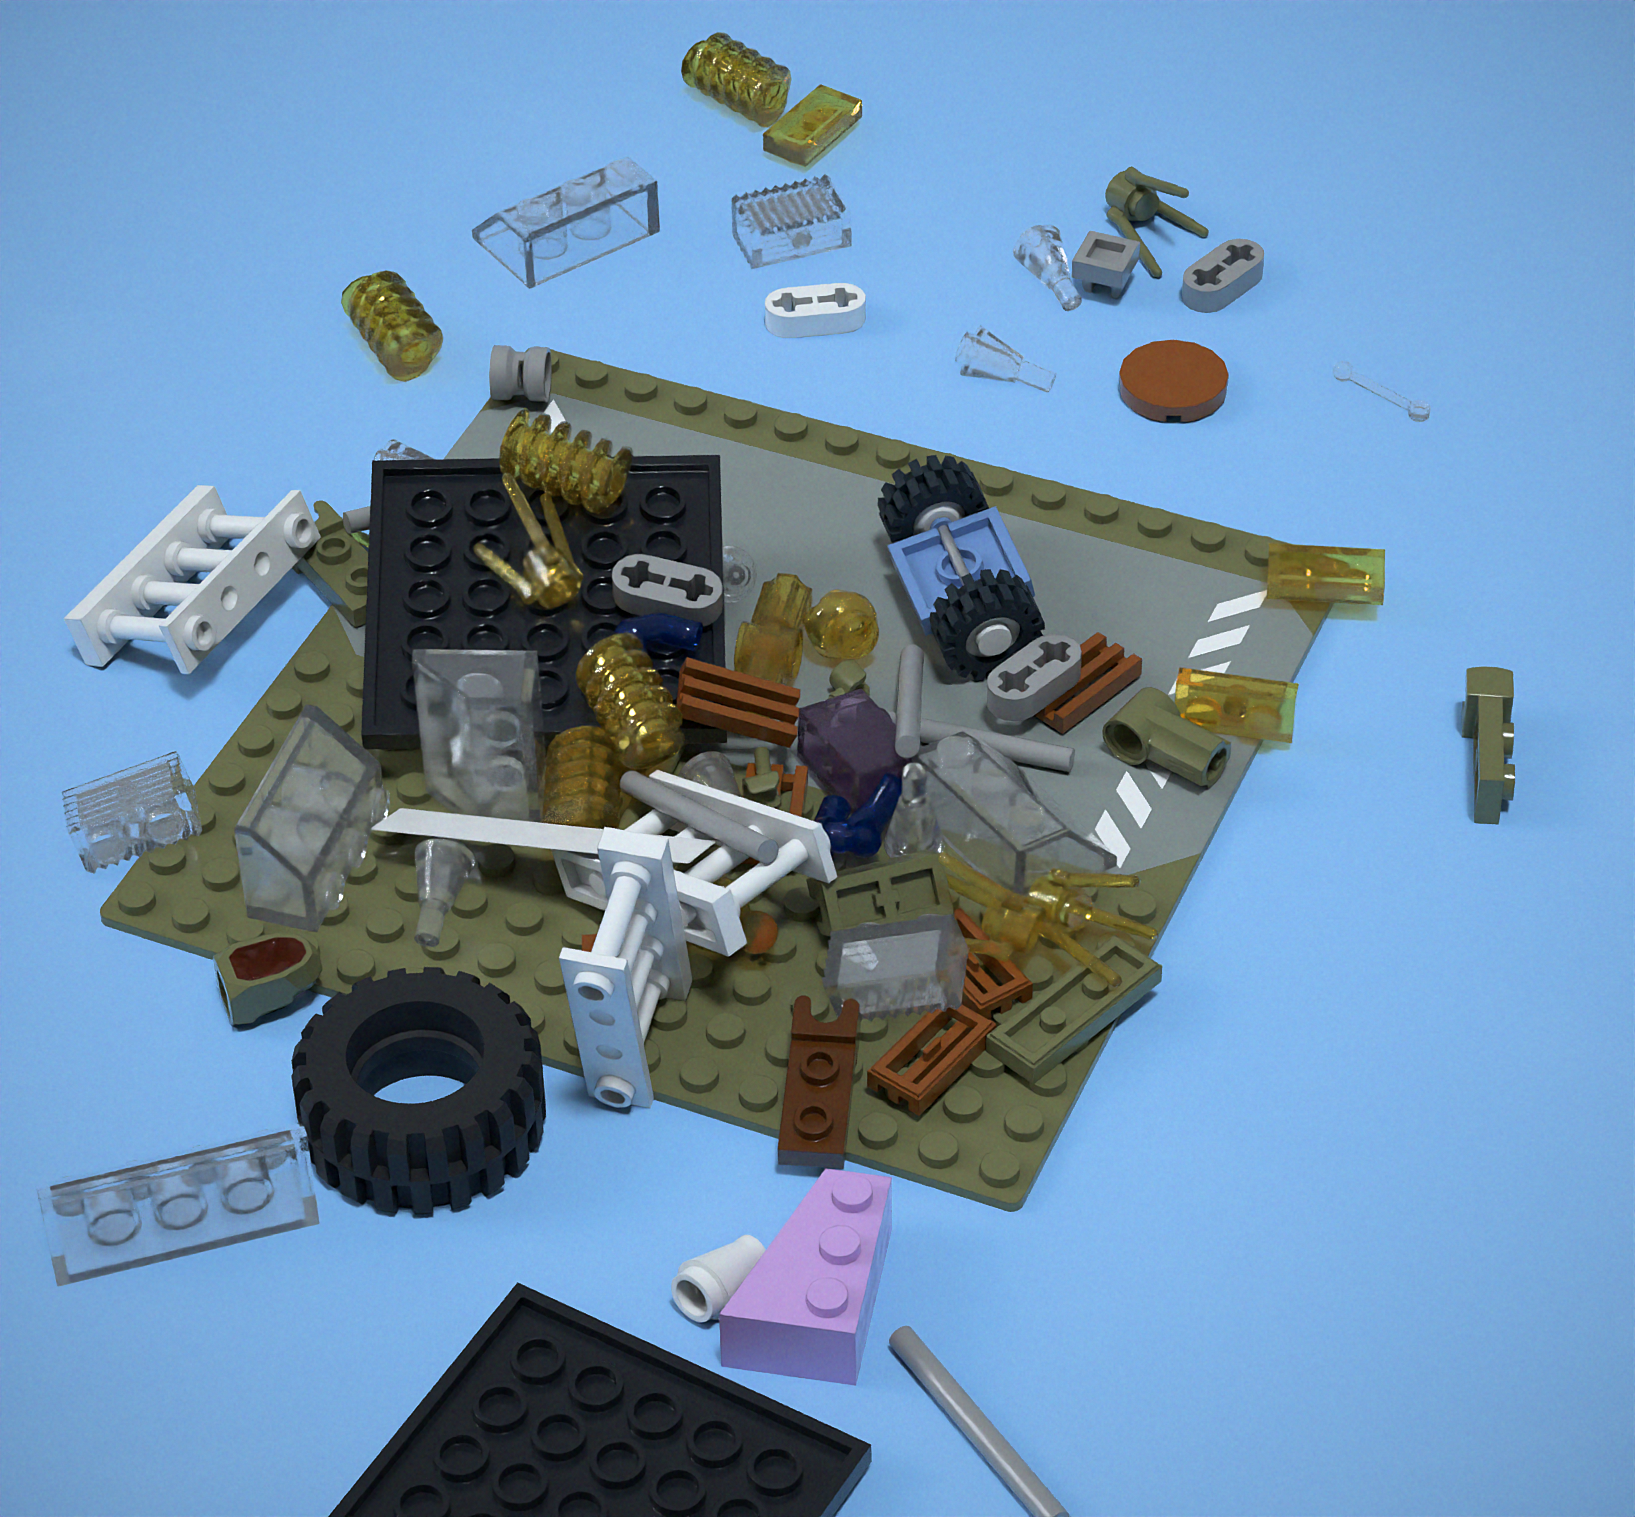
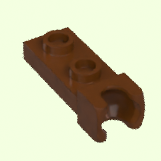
(819, 1087)

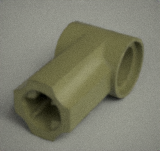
(1154, 730)

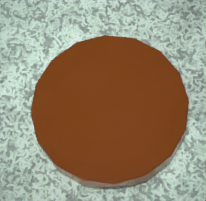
(1173, 380)

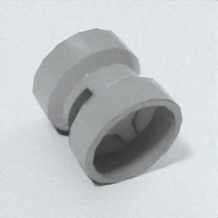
(520, 373)

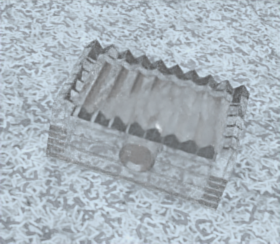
(790, 222)
(131, 812)
(897, 966)

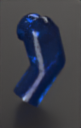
(664, 630)
(833, 815)
(874, 816)

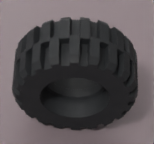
(429, 1149)

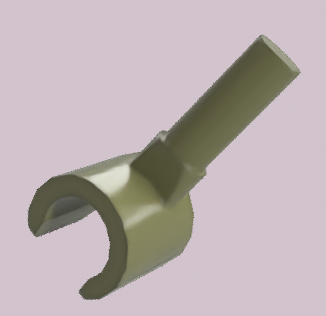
(847, 678)
(764, 785)

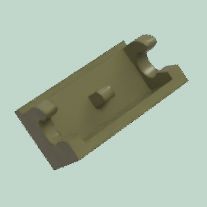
(883, 892)

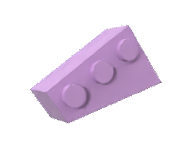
(815, 1284)

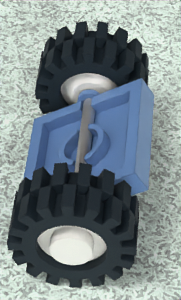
(959, 566)

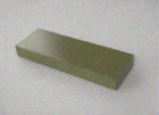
(1072, 1011)

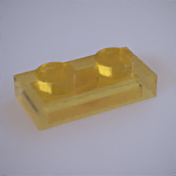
(812, 125)
(1326, 574)
(1237, 704)

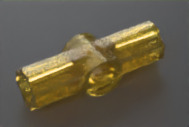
(773, 640)

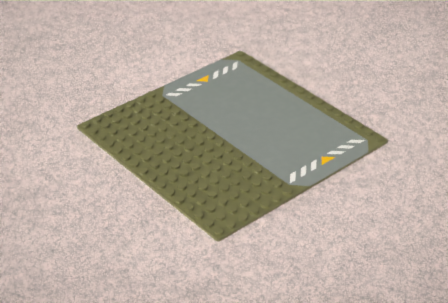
(803, 506)

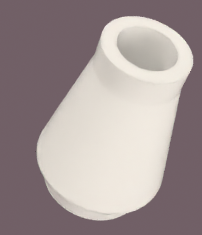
(712, 1278)

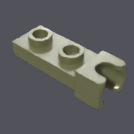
(337, 565)
(1487, 720)

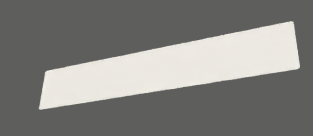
(519, 832)

